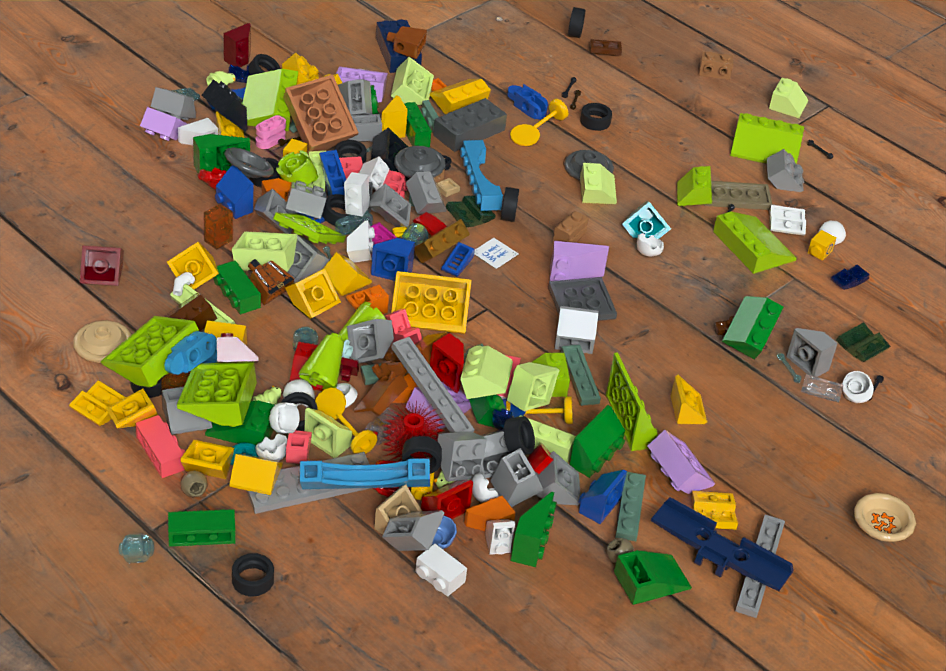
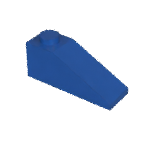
(333, 172)

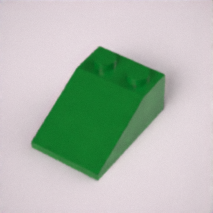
(253, 430)

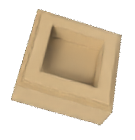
(448, 187)

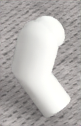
(185, 278)

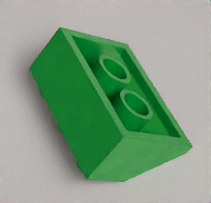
(752, 325)
(597, 442)

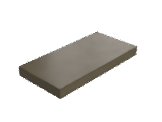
(740, 195)

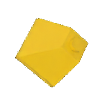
(313, 294)
(132, 410)

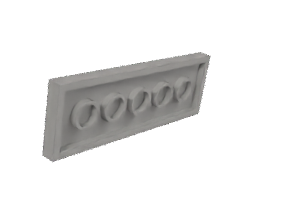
(289, 490)

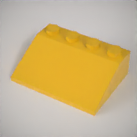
(433, 301)

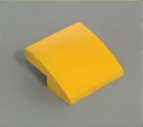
(95, 401)
(717, 507)

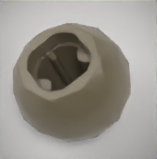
(194, 483)
(618, 547)

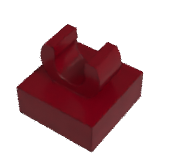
(347, 368)

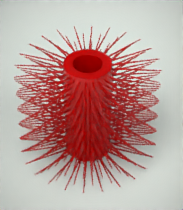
(412, 427)

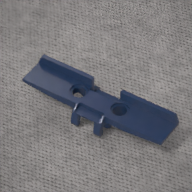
(757, 564)

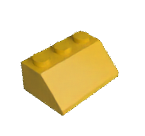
(460, 94)

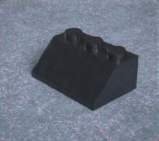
(227, 103)
(386, 146)

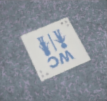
(495, 253)

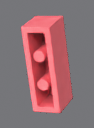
(160, 446)

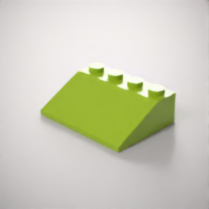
(265, 95)
(762, 137)
(751, 241)
(144, 353)
(219, 392)
(629, 408)

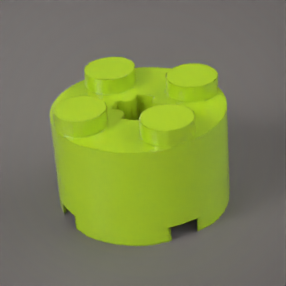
(297, 168)

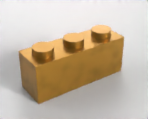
(441, 241)

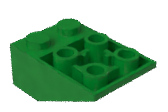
(210, 150)
(533, 532)
(649, 575)

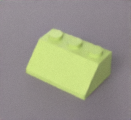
(412, 82)
(265, 248)
(485, 372)
(553, 439)

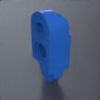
(528, 101)

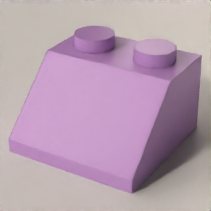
(161, 123)

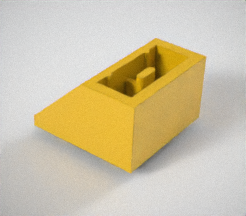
(305, 70)

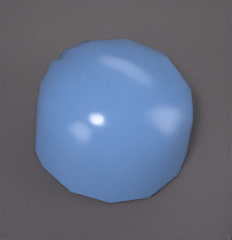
(445, 533)

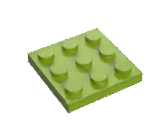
(306, 226)

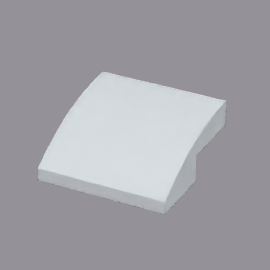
(787, 220)

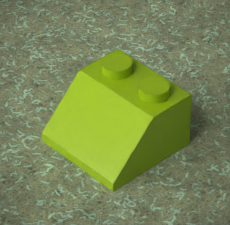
(695, 187)
(558, 361)

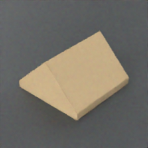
(397, 504)

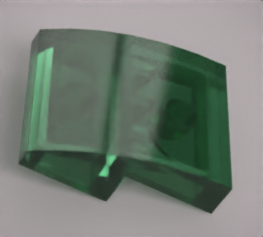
(469, 212)
(863, 343)

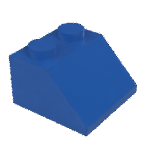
(235, 192)
(392, 257)
(602, 496)

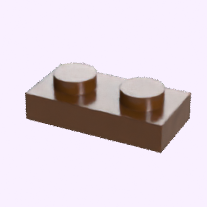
(605, 47)

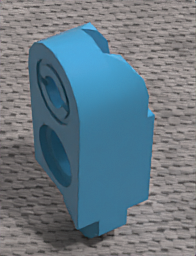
(190, 352)

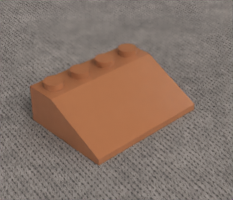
(320, 113)

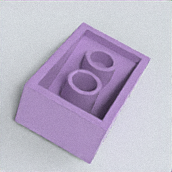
(577, 261)
(459, 398)

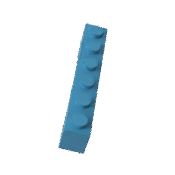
(486, 194)
(337, 476)

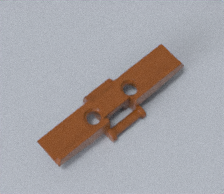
(391, 379)

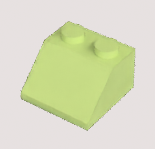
(788, 98)
(597, 184)
(532, 385)
(327, 432)

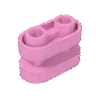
(270, 132)

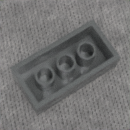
(470, 123)

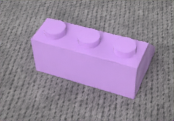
(376, 78)
(679, 463)

